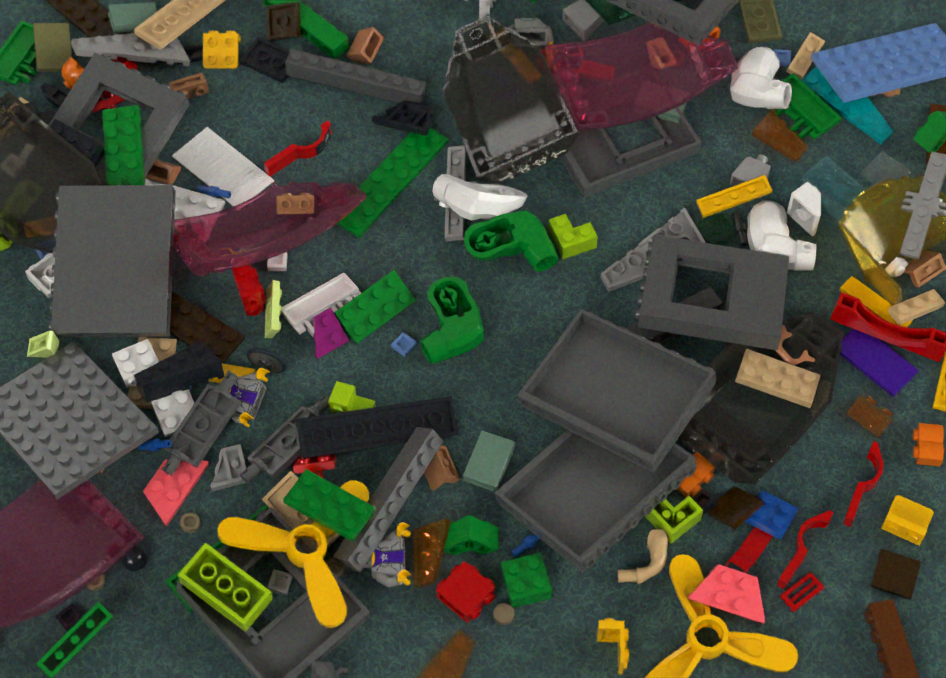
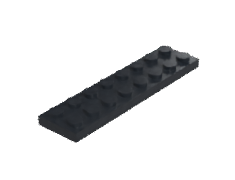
(374, 427)

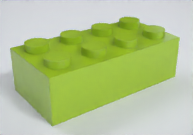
(225, 587)

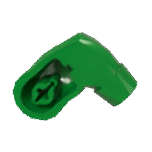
(509, 236)
(458, 319)

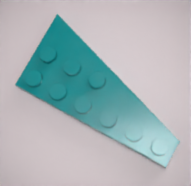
(858, 112)

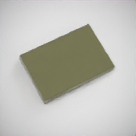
(760, 20)
(51, 46)

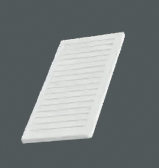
(222, 166)

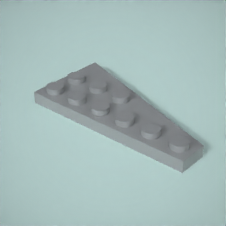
(131, 47)
(632, 266)

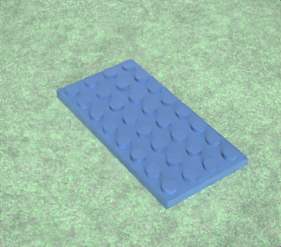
(884, 62)

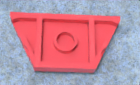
(169, 492)
(731, 592)

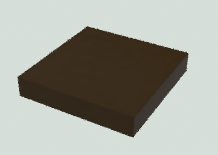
(283, 21)
(735, 507)
(895, 574)

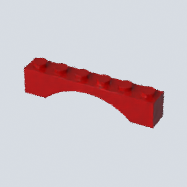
(854, 314)

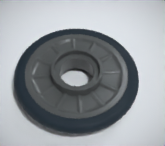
(266, 359)

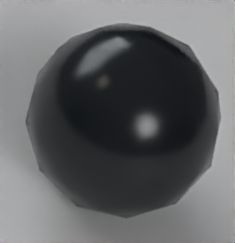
(134, 559)

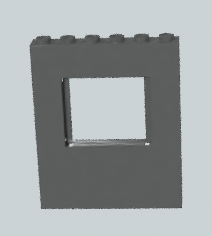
(678, 19)
(132, 86)
(595, 163)
(753, 296)
(293, 637)

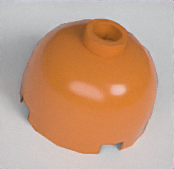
(71, 72)

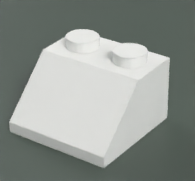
(806, 207)

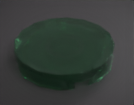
(716, 229)

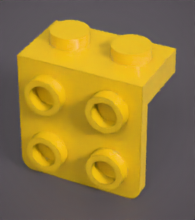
(220, 49)
(907, 520)
(615, 631)

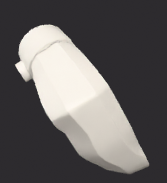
(754, 82)
(476, 200)
(770, 234)

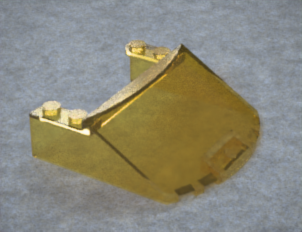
(877, 227)

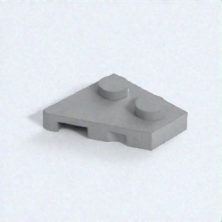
(228, 468)

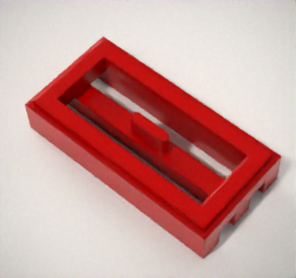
(789, 602)

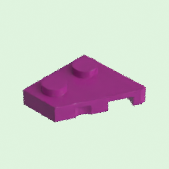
(327, 333)

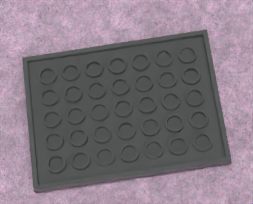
(69, 420)

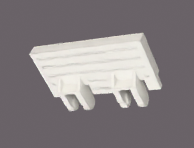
(330, 294)

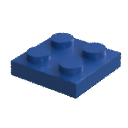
(773, 516)

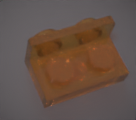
(870, 416)

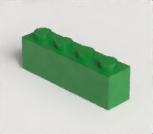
(74, 640)

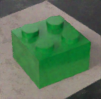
(526, 580)

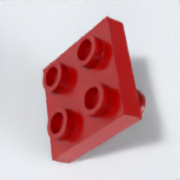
(109, 103)
(315, 464)

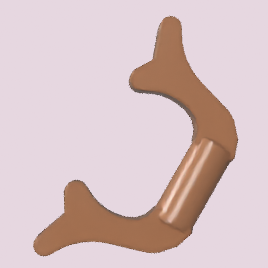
(785, 356)

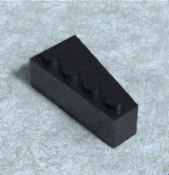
(179, 372)

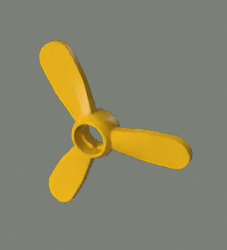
(320, 583)
(751, 648)

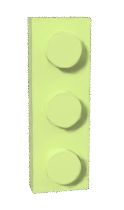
(273, 309)

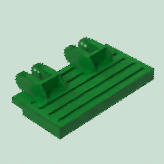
(16, 53)
(810, 108)

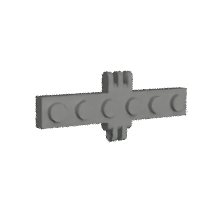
(457, 168)
(924, 206)

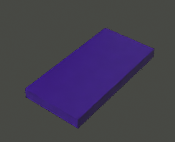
(877, 361)

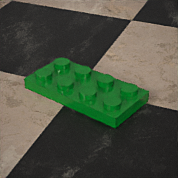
(374, 307)
(329, 505)

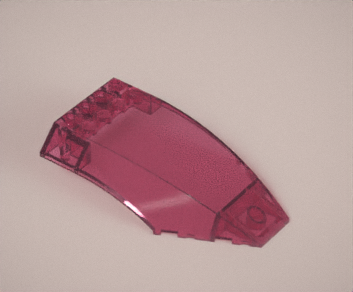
(635, 74)
(256, 231)
(57, 547)

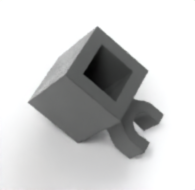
(325, 670)

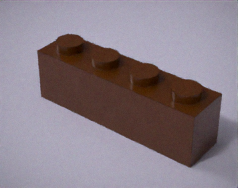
(890, 640)

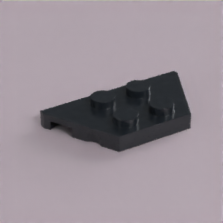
(407, 117)

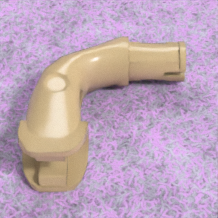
(658, 544)

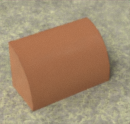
(365, 46)
(163, 172)

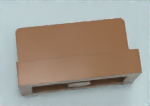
(926, 268)
(441, 469)

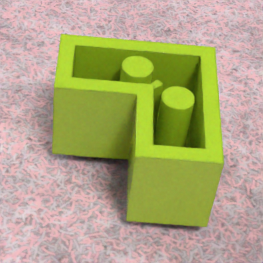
(571, 240)
(344, 399)
(677, 519)

